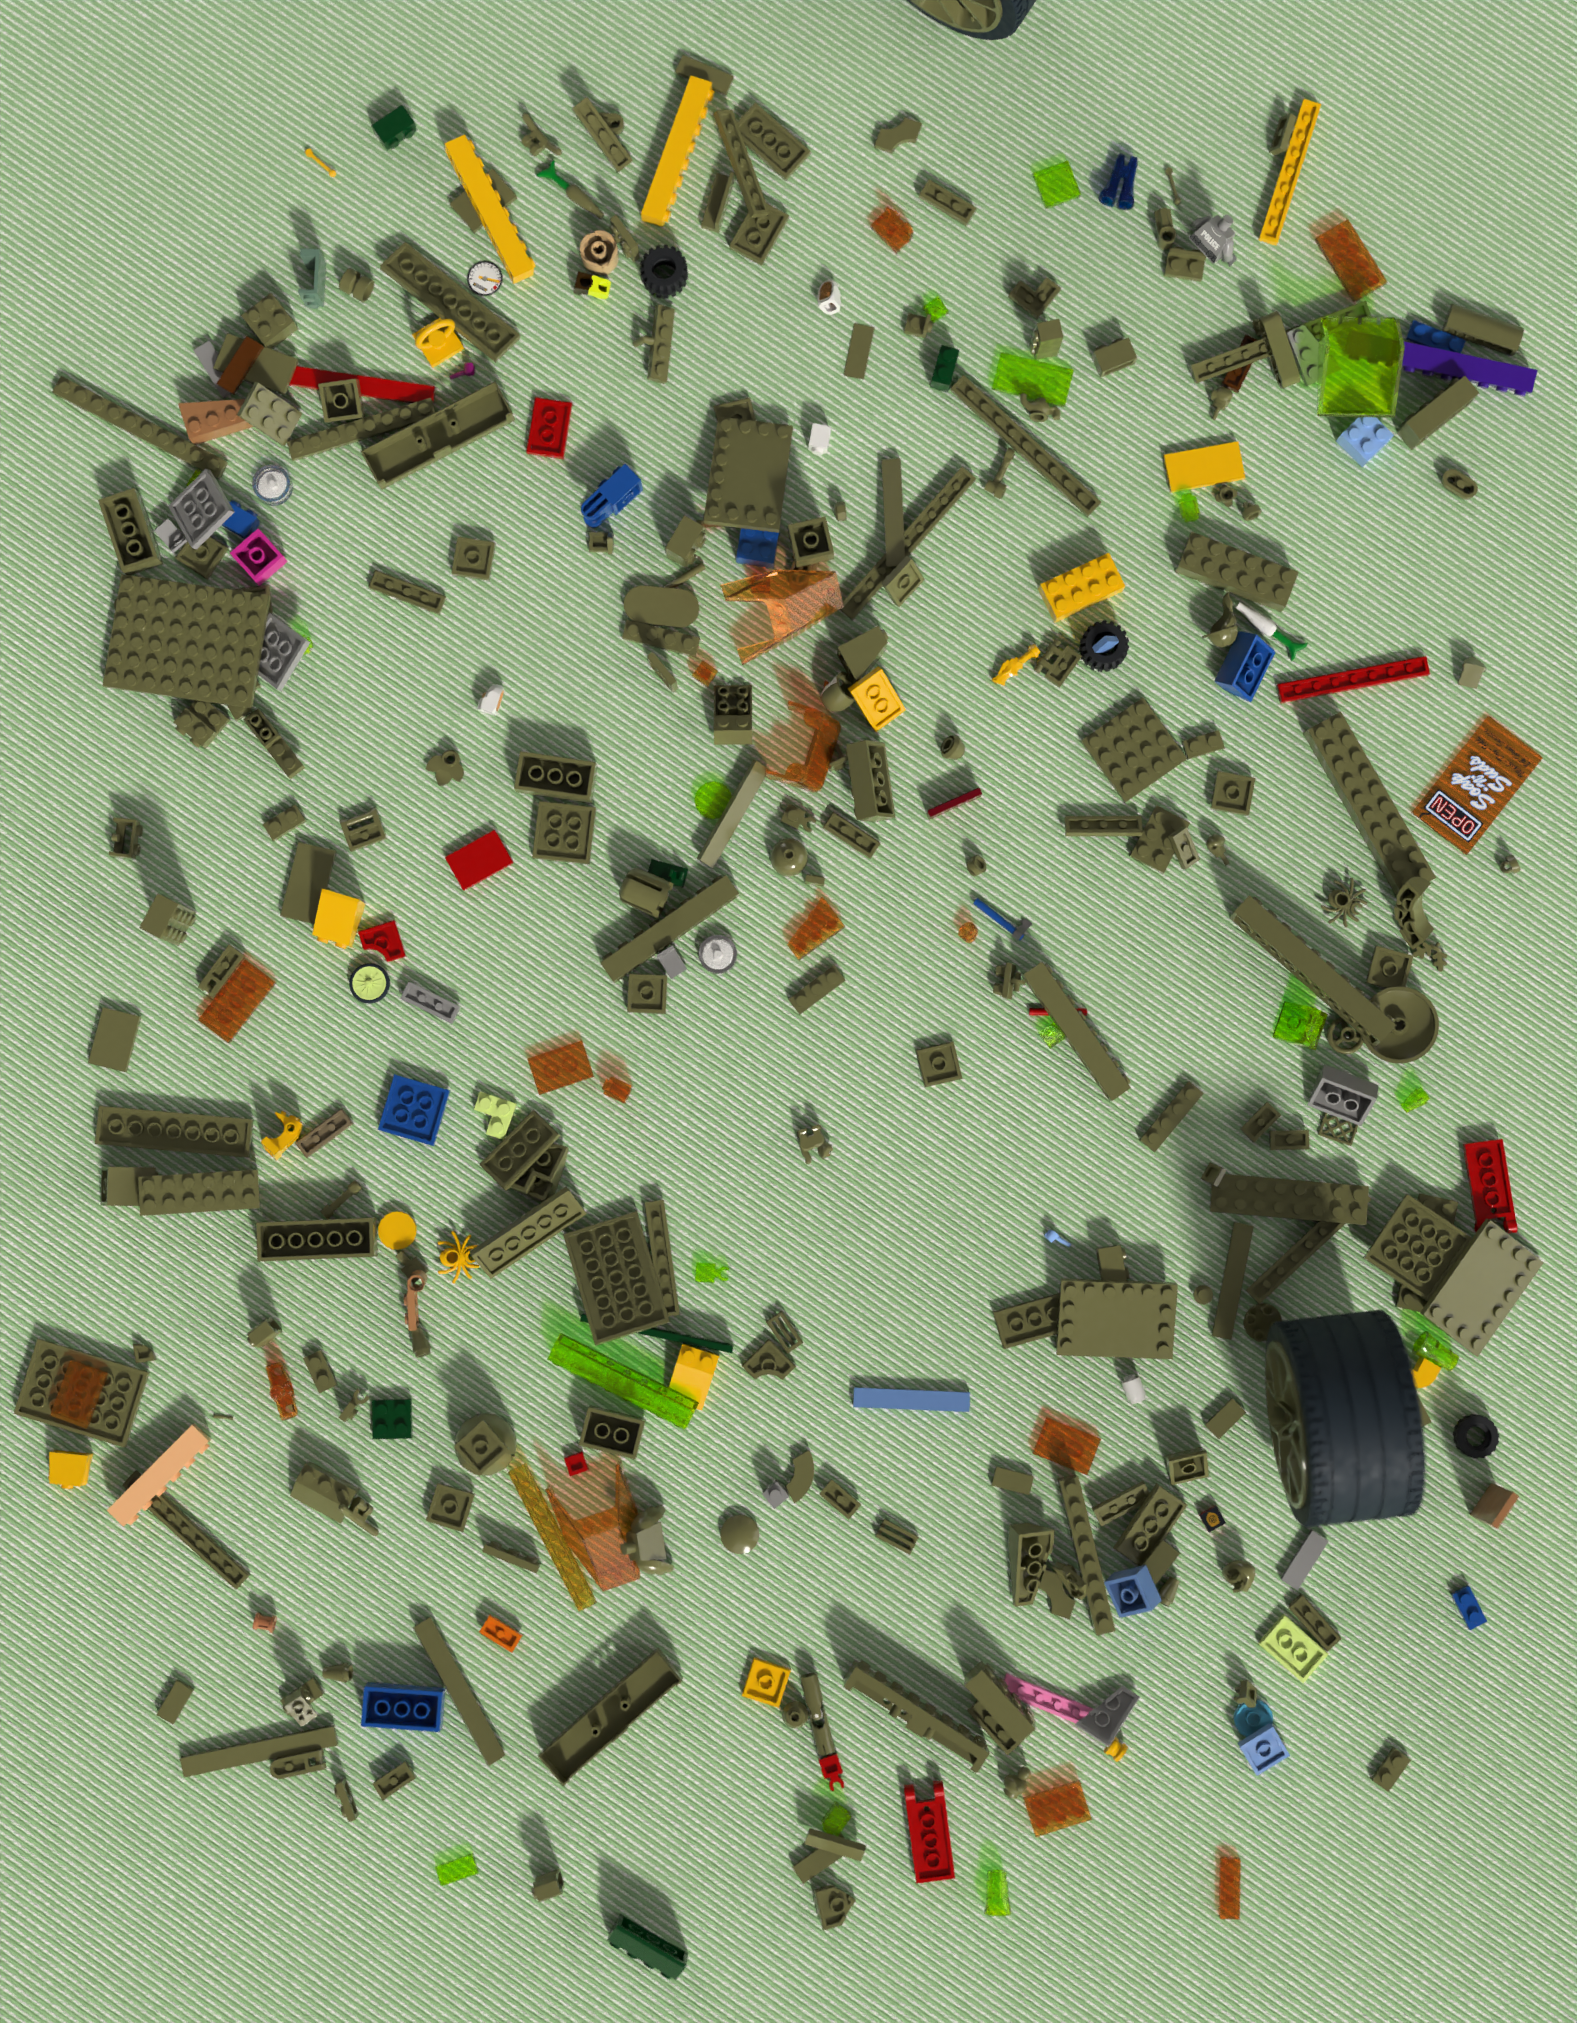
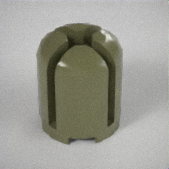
(645, 891)

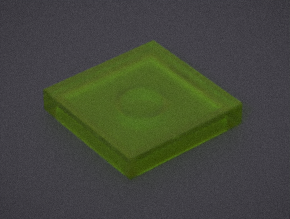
(1056, 184)

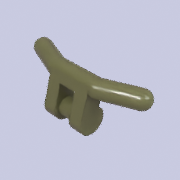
(535, 134)
(360, 1519)

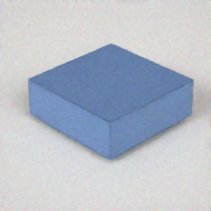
(1105, 644)

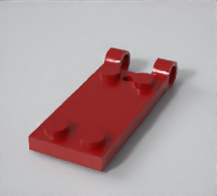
(1490, 1183)
(929, 1835)

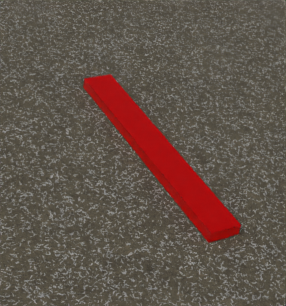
(369, 386)
(1353, 679)

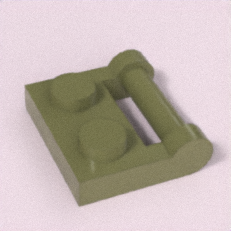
(366, 834)

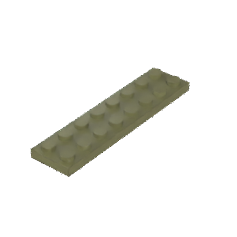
(450, 301)
(174, 1131)
(1290, 1199)

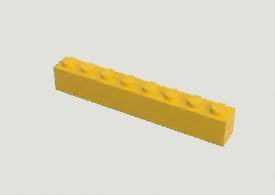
(677, 150)
(488, 208)

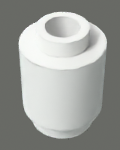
(1133, 1389)

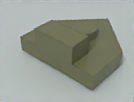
(1071, 1580)
(832, 1906)

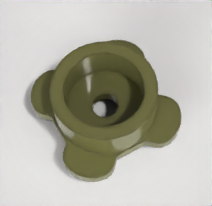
(1231, 495)

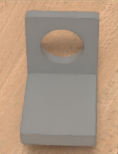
(170, 535)
(671, 962)

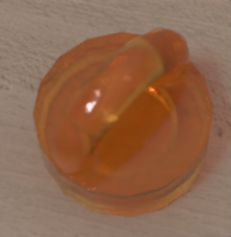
(968, 932)

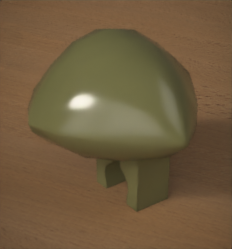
(1239, 1574)

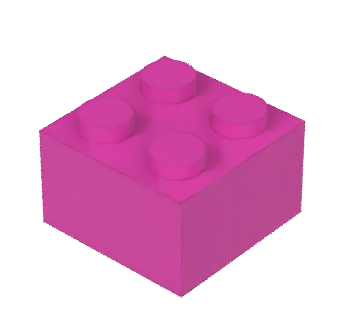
(258, 557)

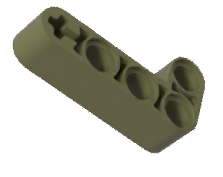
(1278, 348)

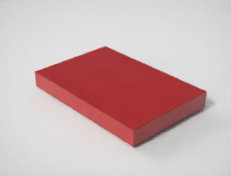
(549, 428)
(479, 860)

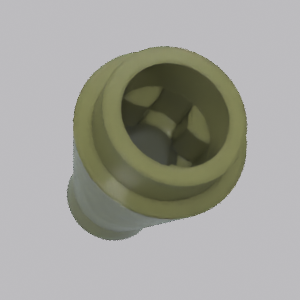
(420, 1343)
(1168, 1591)
(340, 1672)

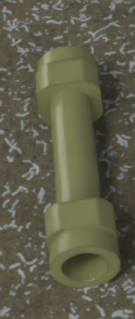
(329, 1210)

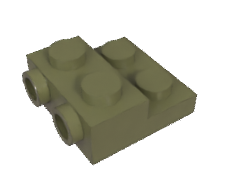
(201, 723)

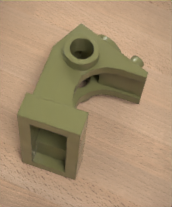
(299, 1701)

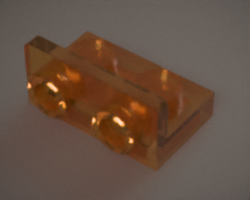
(892, 229)

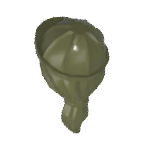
(1225, 629)

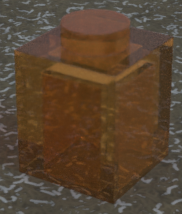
(617, 1089)

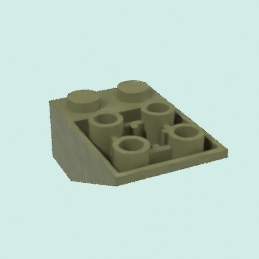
(732, 714)

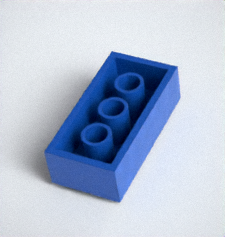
(403, 1707)

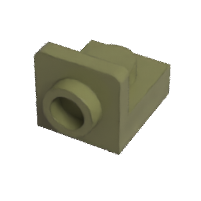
(918, 325)

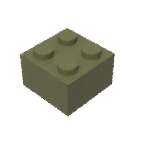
(269, 321)
(341, 400)
(685, 542)
(810, 542)

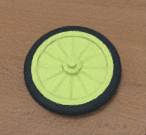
(369, 983)

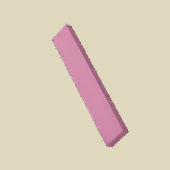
(1046, 1699)

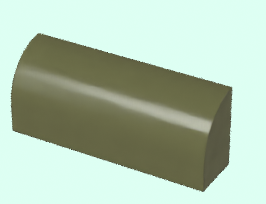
(1483, 330)

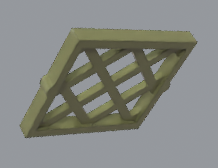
(1353, 1130)

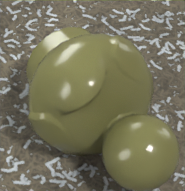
(1016, 1784)

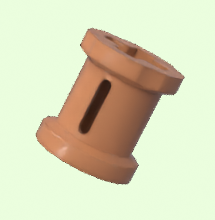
(264, 1622)

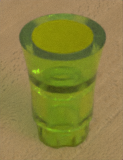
(1434, 1351)
(997, 1894)

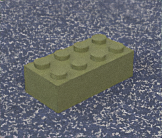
(1437, 412)
(130, 532)
(555, 777)
(870, 781)
(168, 920)
(999, 1702)

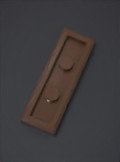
(240, 365)
(1234, 379)

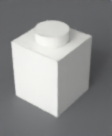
(819, 439)

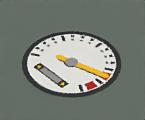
(484, 278)

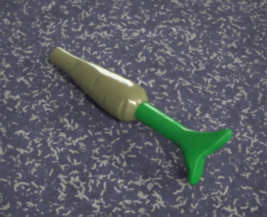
(573, 192)

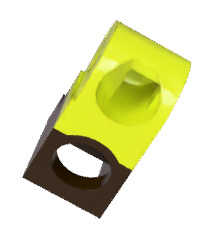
(592, 285)

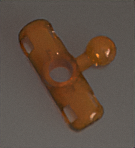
(281, 1391)

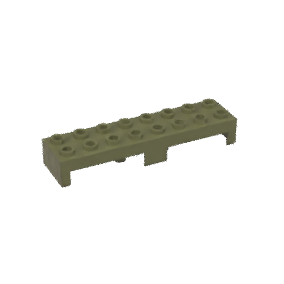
(438, 435)
(610, 1716)
(921, 1718)

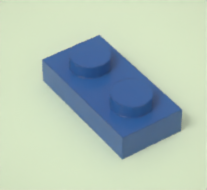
(1468, 1607)

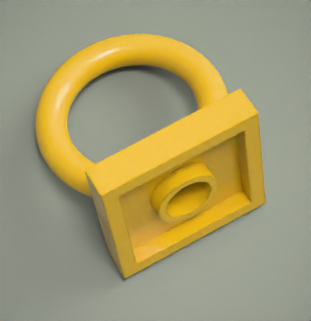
(438, 341)

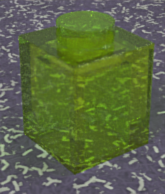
(835, 1819)

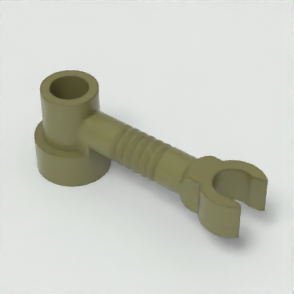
(995, 486)

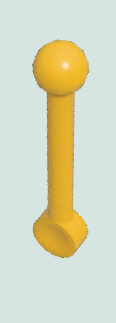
(309, 153)

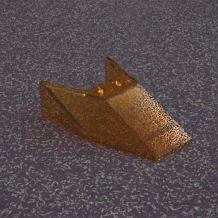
(793, 601)
(599, 1536)

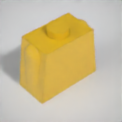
(69, 1468)

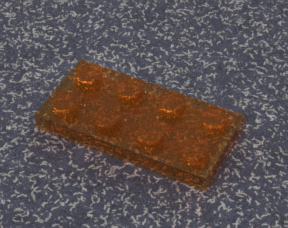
(1350, 261)
(237, 1001)

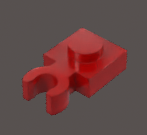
(831, 1769)

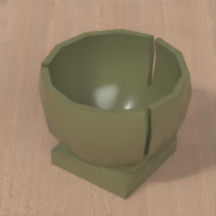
(485, 1444)

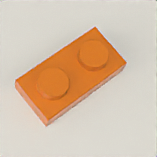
(501, 1633)

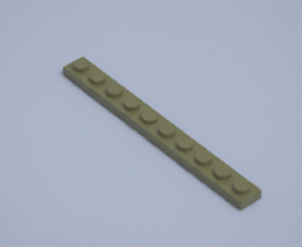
(1257, 351)
(139, 427)
(1025, 446)
(913, 537)

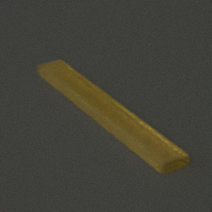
(552, 1537)

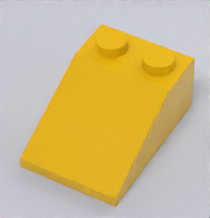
(694, 1373)

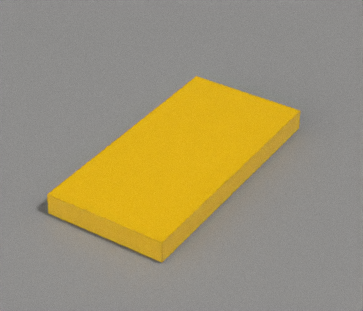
(1204, 467)

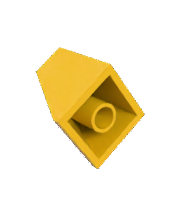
(337, 918)

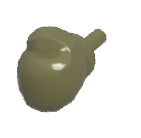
(1221, 399)

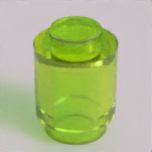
(1189, 507)

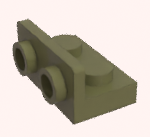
(1185, 264)

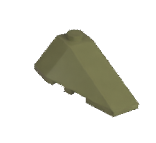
(1028, 1554)

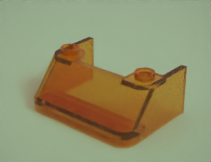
(825, 738)

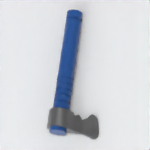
(1017, 933)

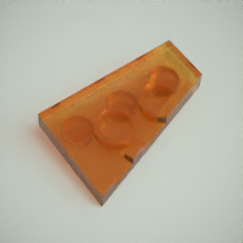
(816, 930)

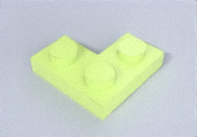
(501, 1113)

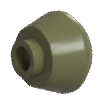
(952, 747)
(791, 1710)

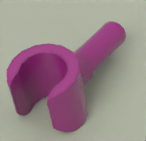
(469, 370)

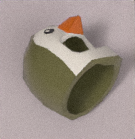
(836, 696)

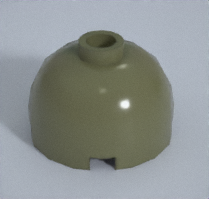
(789, 857)

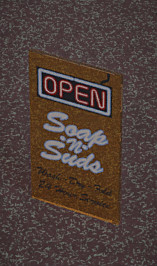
(1477, 785)

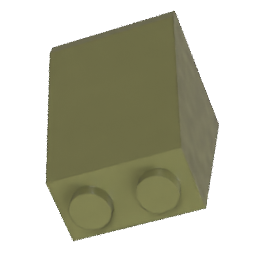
(862, 653)
(120, 1185)

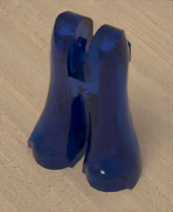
(1127, 173)

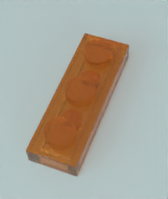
(1229, 1888)

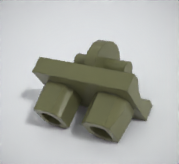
(1011, 981)

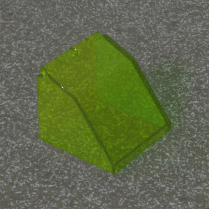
(1359, 366)

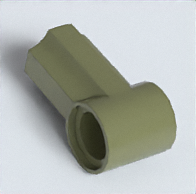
(1164, 228)

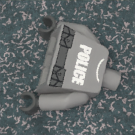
(1214, 238)

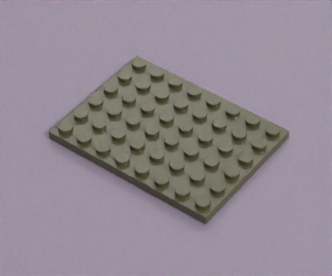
(186, 641)

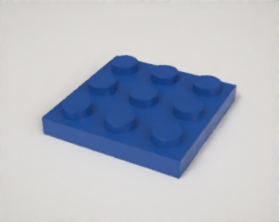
(414, 1110)

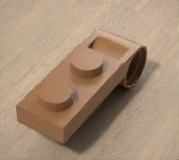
(411, 1299)

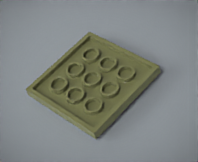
(1133, 750)
(1417, 1247)

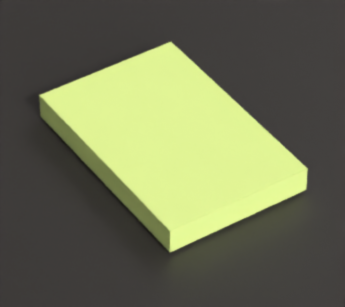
(1293, 1648)

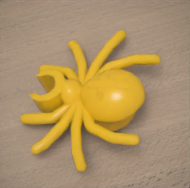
(456, 1257)

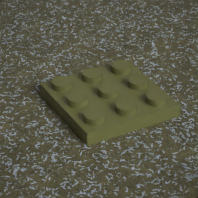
(564, 833)

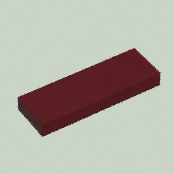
(954, 803)

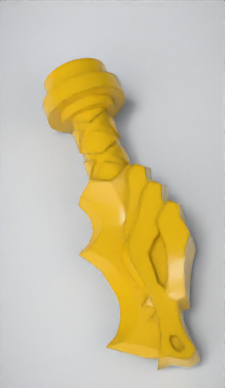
(1011, 667)

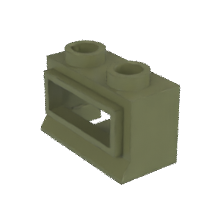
(119, 838)

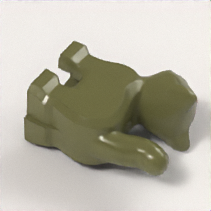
(812, 1141)

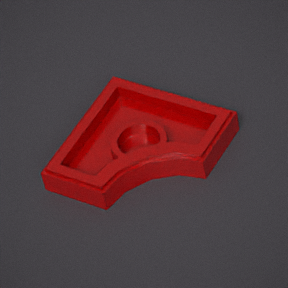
(384, 939)

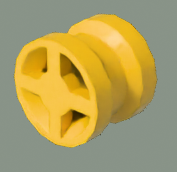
(1116, 1749)

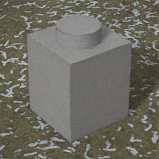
(775, 1494)

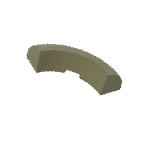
(1410, 913)

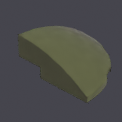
(544, 1175)

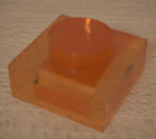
(705, 673)

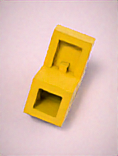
(1425, 1372)

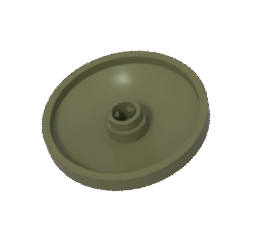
(1415, 1025)

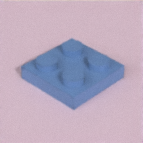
(1263, 1749)

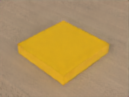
(766, 1682)

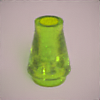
(1415, 1100)

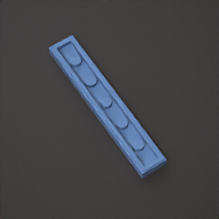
(911, 1399)

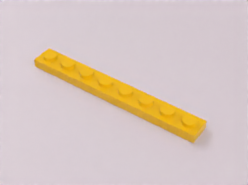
(1289, 172)

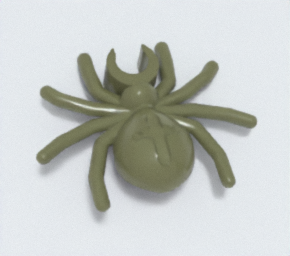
(1344, 902)

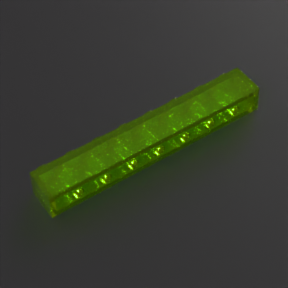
(622, 1381)

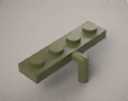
(660, 343)

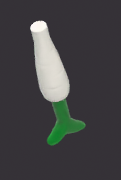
(1269, 629)

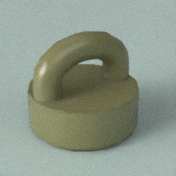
(1250, 511)
(1512, 863)
(976, 865)

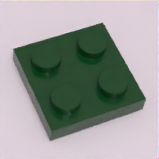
(392, 1419)

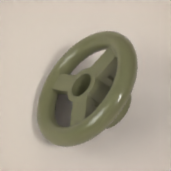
(1352, 1037)

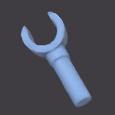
(1052, 1235)

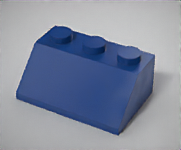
(1245, 665)

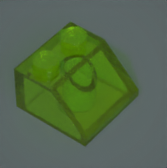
(1300, 1025)

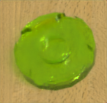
(712, 799)

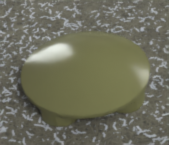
(1259, 1320)
(739, 1534)

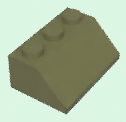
(323, 1491)

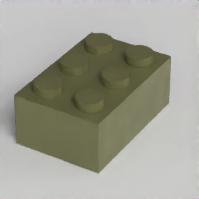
(612, 1432)

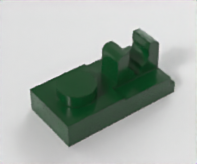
(669, 872)

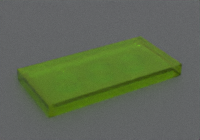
(1033, 378)

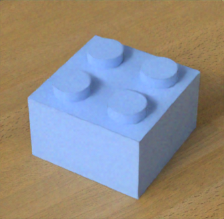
(1364, 439)

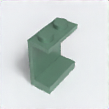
(315, 261)

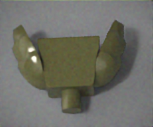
(646, 1542)

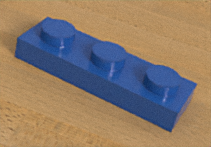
(1432, 337)

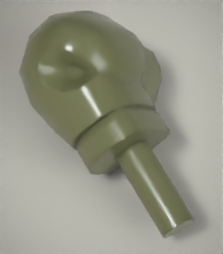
(1215, 845)

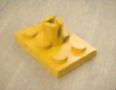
(876, 699)

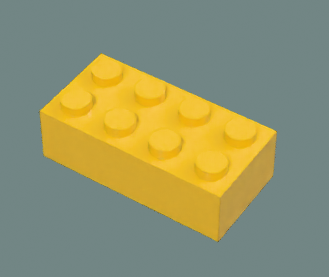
(1081, 587)

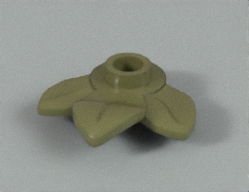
(444, 770)

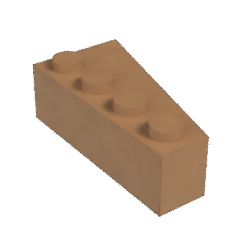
(212, 419)

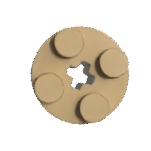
(595, 243)

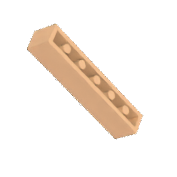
(155, 1478)

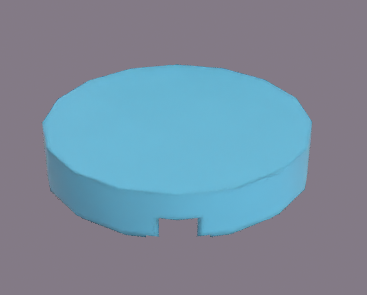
(1252, 1719)

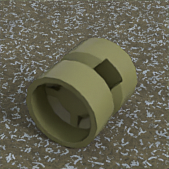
(359, 286)

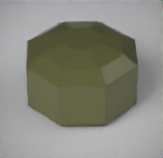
(840, 511)

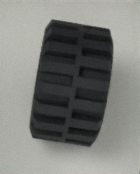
(659, 257)
(1099, 661)

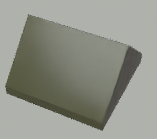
(1187, 1465)

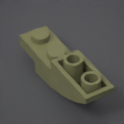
(274, 743)

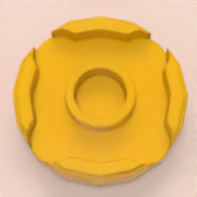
(397, 1230)

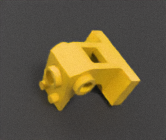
(278, 1145)

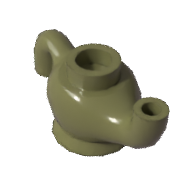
(1039, 409)

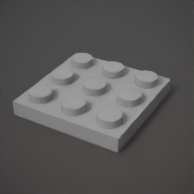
(201, 509)
(280, 652)

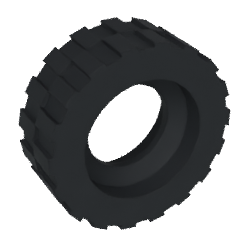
(1491, 1436)

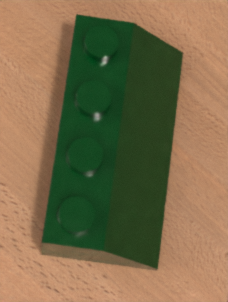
(647, 1947)

